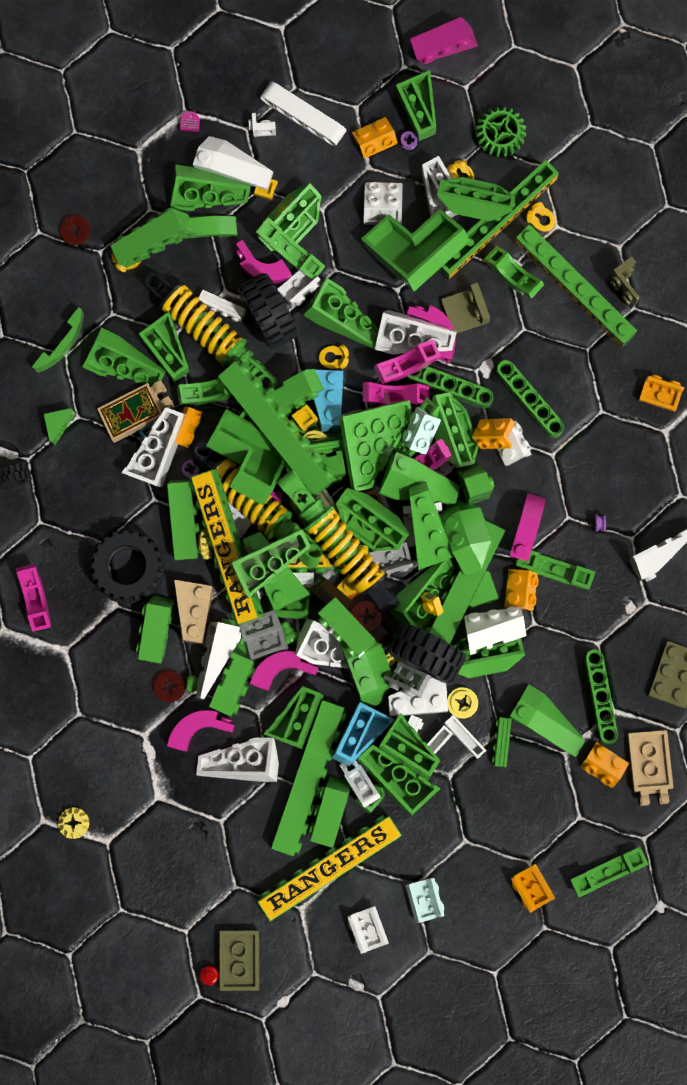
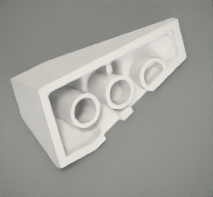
(228, 161)
(403, 332)
(653, 559)
(220, 643)
(319, 646)
(246, 761)

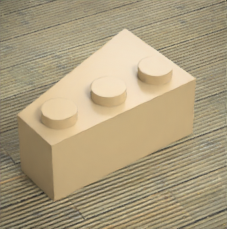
(194, 609)

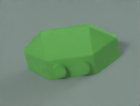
(475, 198)
(297, 213)
(455, 430)
(371, 521)
(467, 535)
(491, 660)
(368, 673)

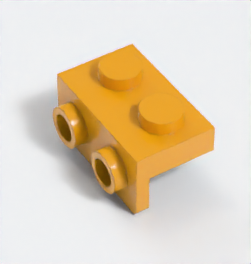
(375, 137)
(661, 393)
(188, 427)
(493, 433)
(521, 589)
(604, 765)
(532, 888)

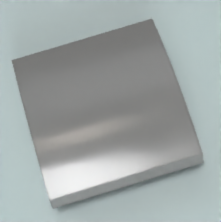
(264, 636)

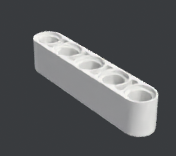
(303, 113)

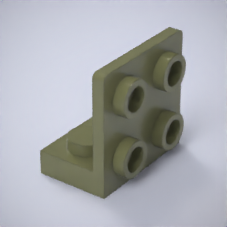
(619, 282)
(466, 309)

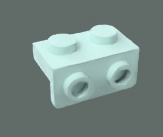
(420, 431)
(425, 900)

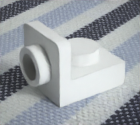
(264, 128)

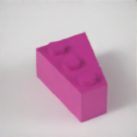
(444, 41)

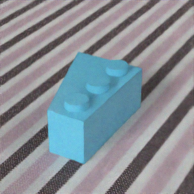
(329, 402)
(360, 732)

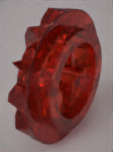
(67, 228)
(373, 610)
(174, 679)

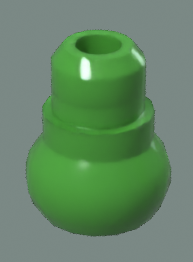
(290, 635)
(191, 683)

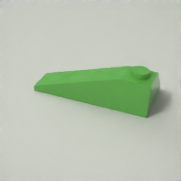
(339, 314)
(406, 472)

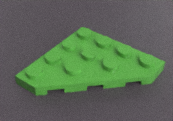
(371, 438)

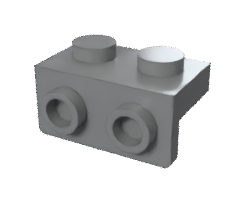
(393, 560)
(408, 679)

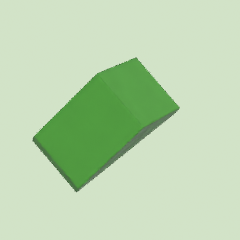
(57, 423)
(485, 592)

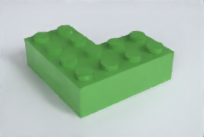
(416, 254)
(251, 449)

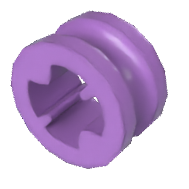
(404, 143)
(187, 474)
(600, 522)

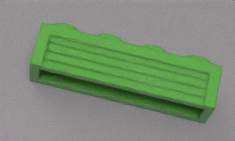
(328, 445)
(502, 742)

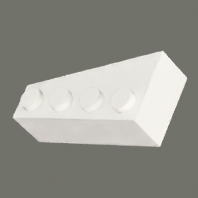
(157, 449)

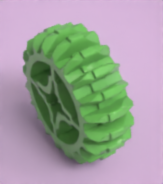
(494, 128)

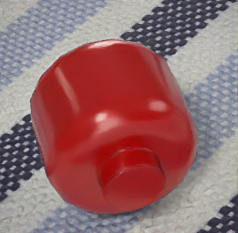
(209, 975)

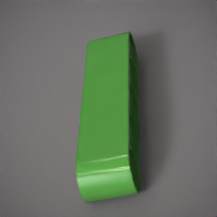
(459, 384)
(531, 408)
(601, 687)

